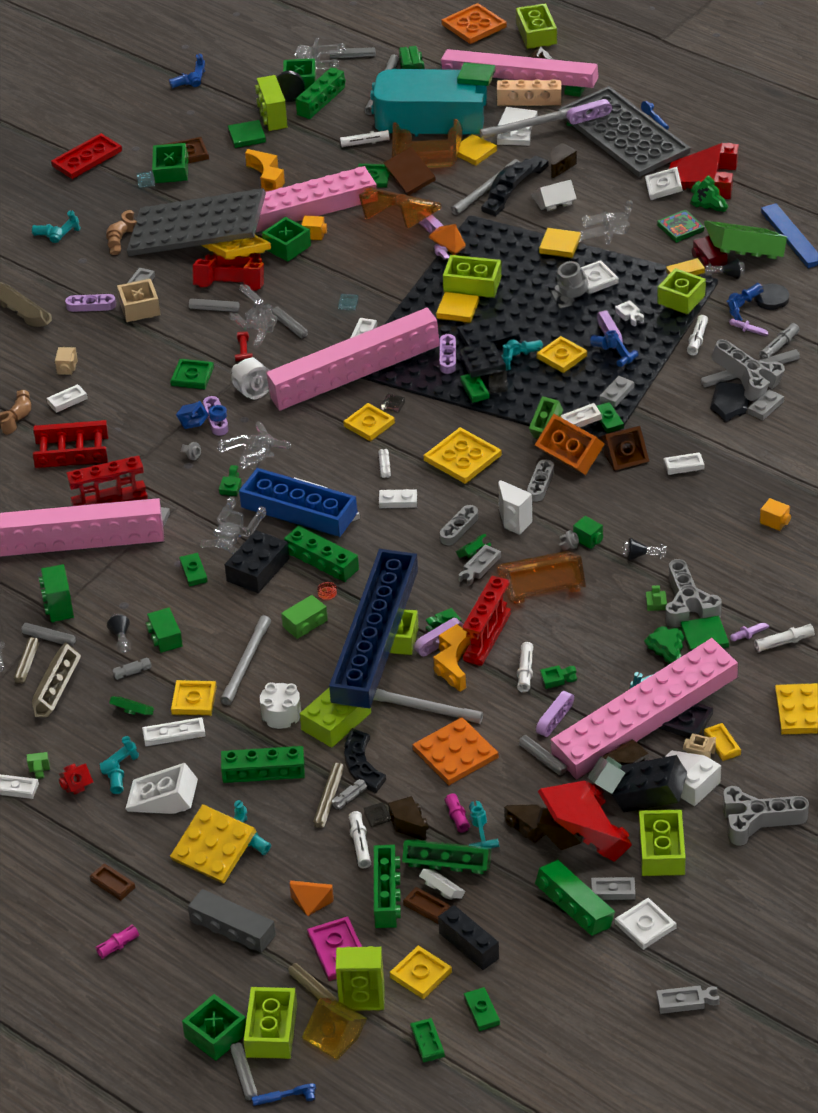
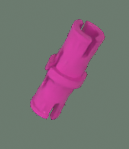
(457, 813)
(117, 941)

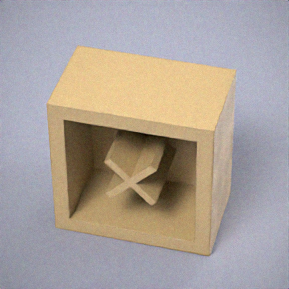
(138, 300)

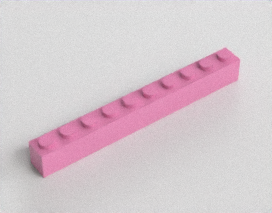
(526, 68)

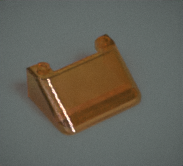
(432, 152)
(412, 208)
(542, 575)

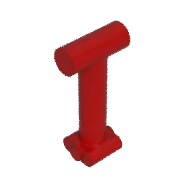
(243, 338)

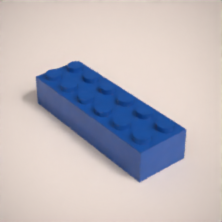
(298, 502)

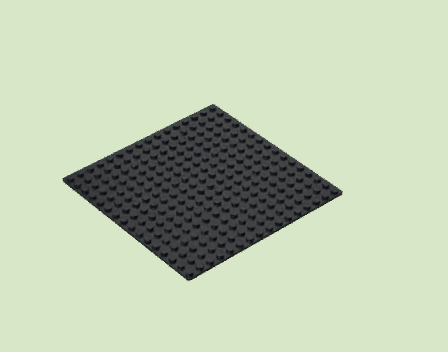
(533, 310)

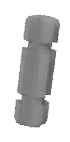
(131, 668)
(349, 794)

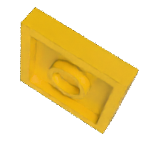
(475, 149)
(559, 242)
(457, 307)
(562, 354)
(369, 422)
(193, 697)
(420, 972)

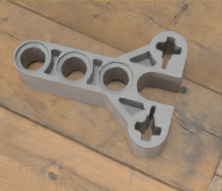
(754, 374)
(688, 597)
(750, 814)

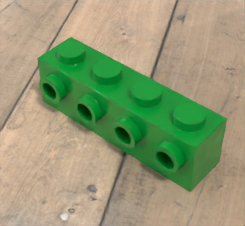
(320, 93)
(322, 554)
(263, 764)
(446, 855)
(385, 881)
(574, 897)

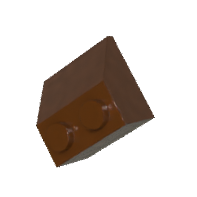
(625, 448)

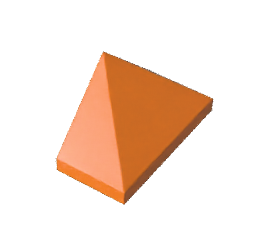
(448, 237)
(311, 896)

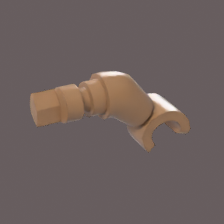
(116, 230)
(18, 411)

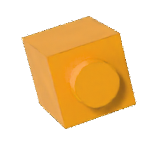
(316, 226)
(775, 514)

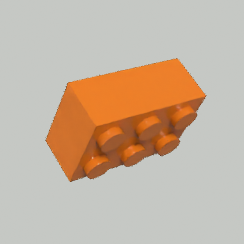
(569, 444)

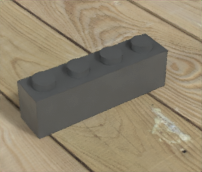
(231, 920)

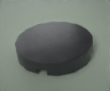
(291, 85)
(772, 296)

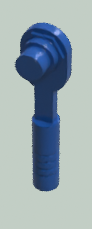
(647, 108)
(307, 1089)

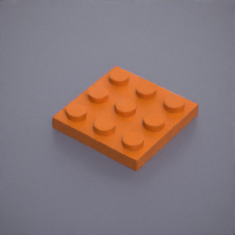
(474, 23)
(455, 751)

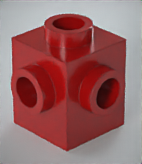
(81, 775)

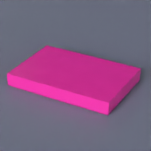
(327, 938)

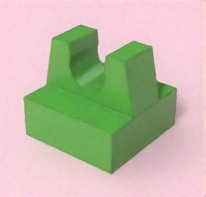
(656, 599)
(38, 763)

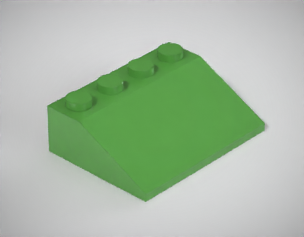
(746, 239)

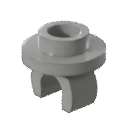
(192, 450)
(569, 540)

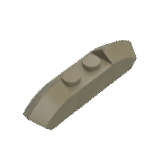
(27, 309)
(55, 680)

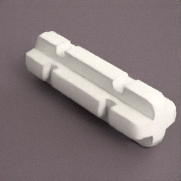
(384, 463)

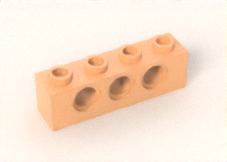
(522, 97)

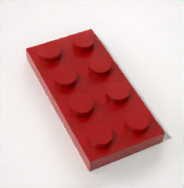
(86, 156)

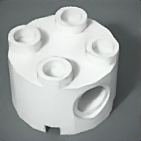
(250, 378)
(280, 705)

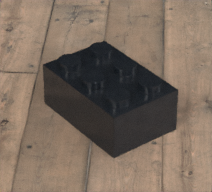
(257, 561)
(650, 784)

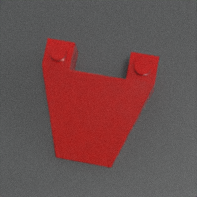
(707, 163)
(240, 269)
(579, 810)

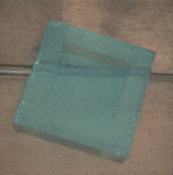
(145, 179)
(348, 302)

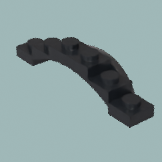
(508, 180)

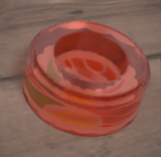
(327, 590)

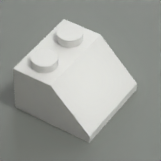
(555, 195)
(514, 507)

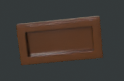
(112, 882)
(425, 904)

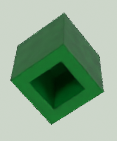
(588, 531)

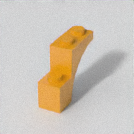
(267, 165)
(452, 645)

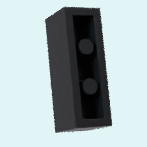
(468, 937)

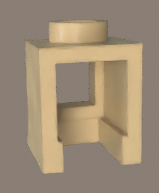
(66, 360)
(700, 745)

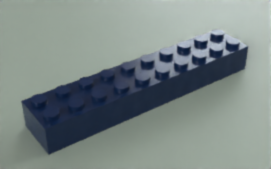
(373, 629)

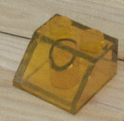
(333, 1027)

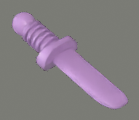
(441, 251)
(746, 326)
(748, 632)

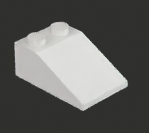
(701, 776)
(163, 791)

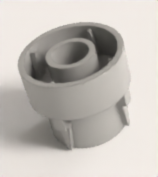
(571, 280)

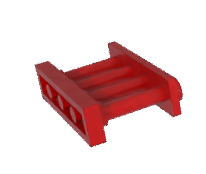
(66, 433)

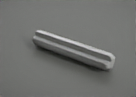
(355, 52)
(215, 305)
(290, 322)
(48, 634)
(542, 755)
(243, 1071)

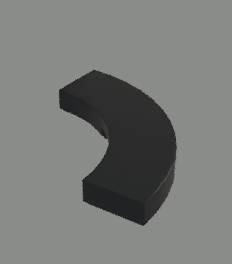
(357, 763)

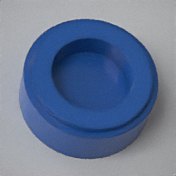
(217, 413)

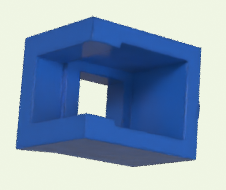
(188, 417)

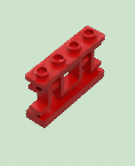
(104, 473)
(486, 620)

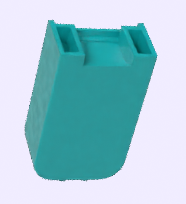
(426, 101)

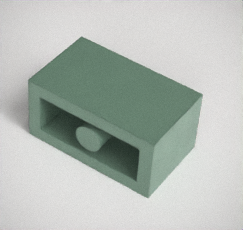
(607, 774)

